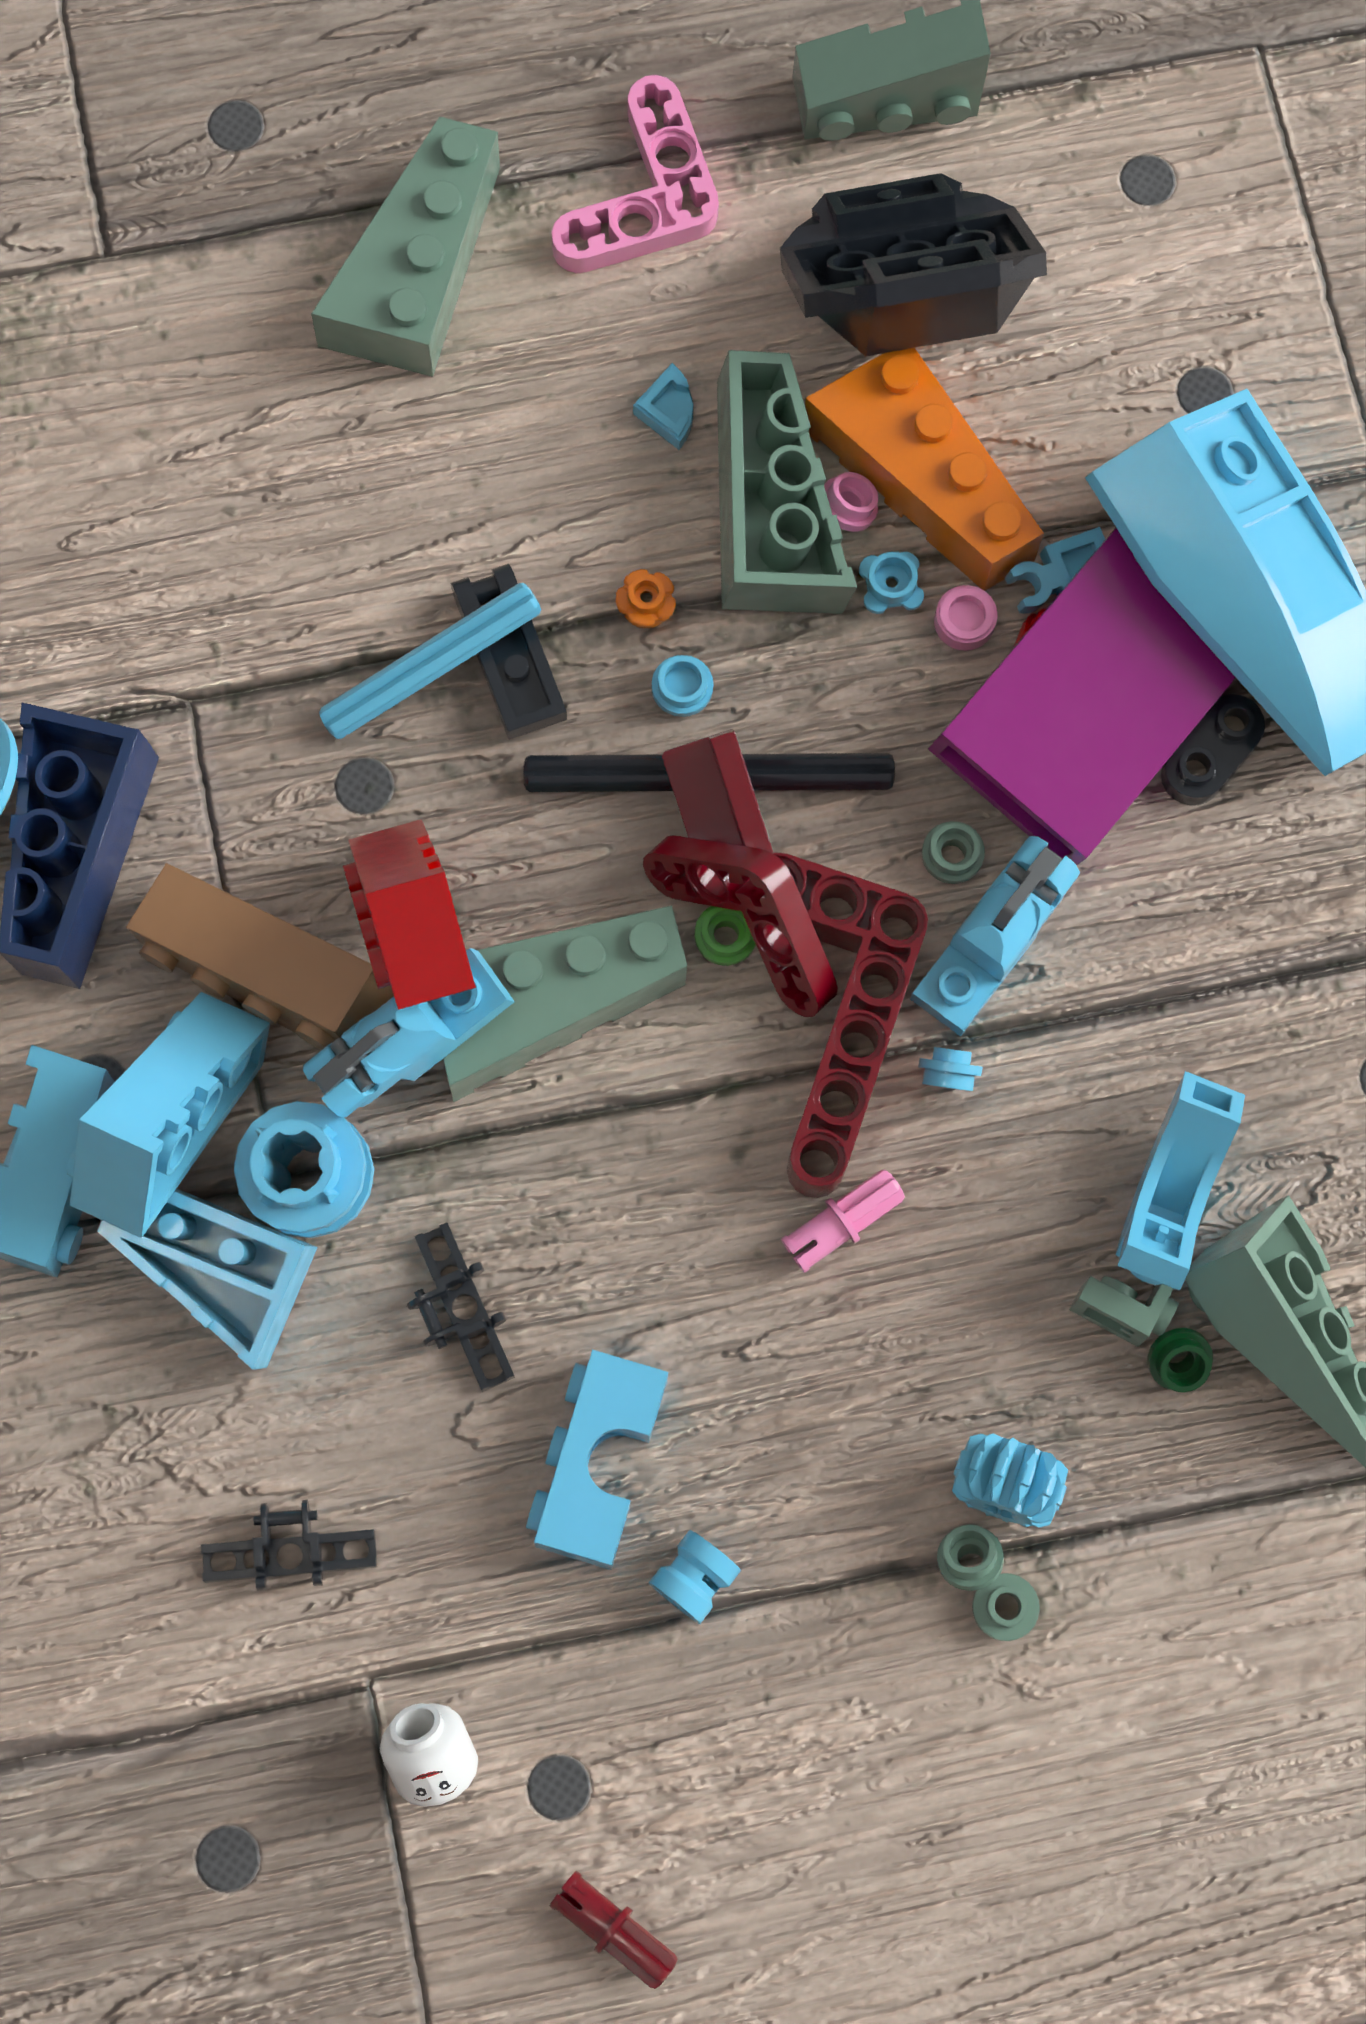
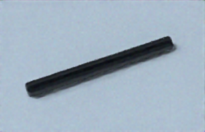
(765, 771)

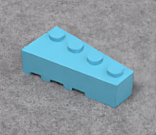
(164, 1113)

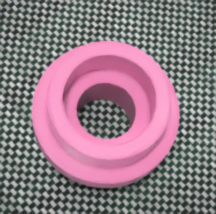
(852, 500)

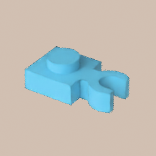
(1060, 564)

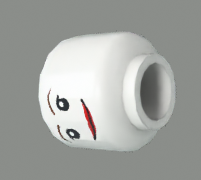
(428, 1754)

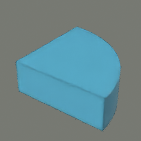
(667, 407)

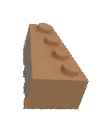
(254, 958)

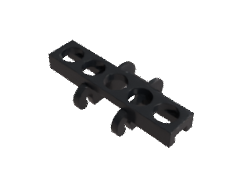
(462, 1328)
(309, 1543)

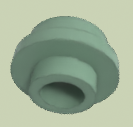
(958, 835)
(970, 1540)
(997, 1627)

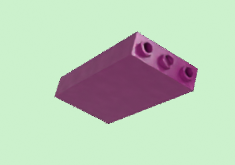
(1085, 706)

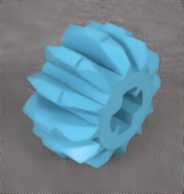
(1010, 1480)

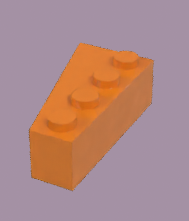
(924, 458)

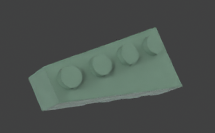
(411, 261)
(774, 511)

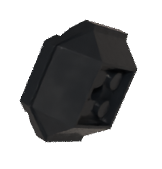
(911, 263)

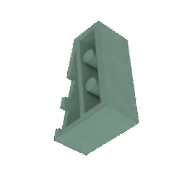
(895, 76)

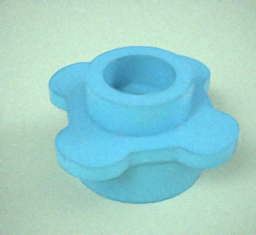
(895, 565)

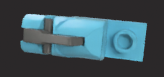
(995, 935)
(403, 1041)

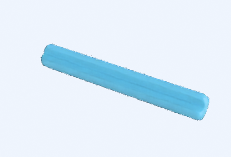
(430, 660)

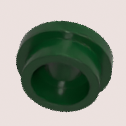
(1189, 1372)

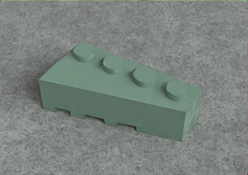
(568, 987)

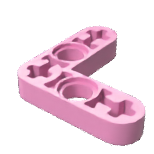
(659, 203)

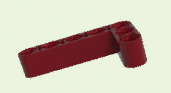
(857, 1012)

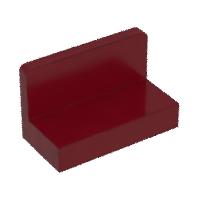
(716, 791)

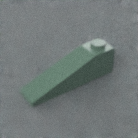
(1274, 1308)

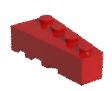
(407, 915)

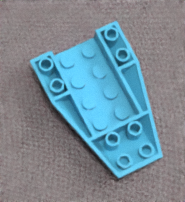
(1250, 567)

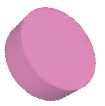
(965, 617)

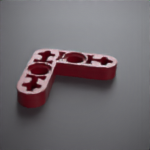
(769, 900)

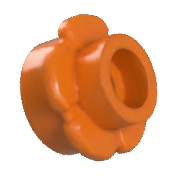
(646, 613)

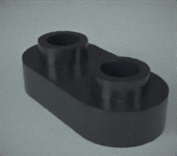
(1216, 747)

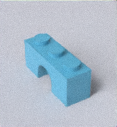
(611, 1401)

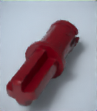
(614, 1931)

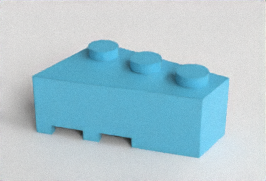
(35, 1190)
(222, 1269)

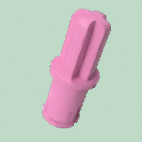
(844, 1219)

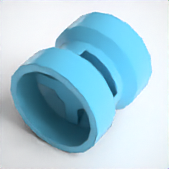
(694, 1576)

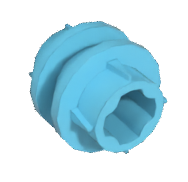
(265, 1179)

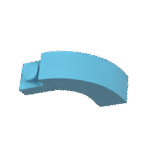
(1178, 1181)

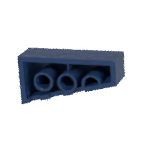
(69, 838)

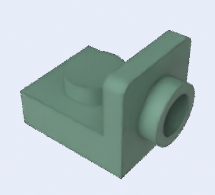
(1115, 1308)

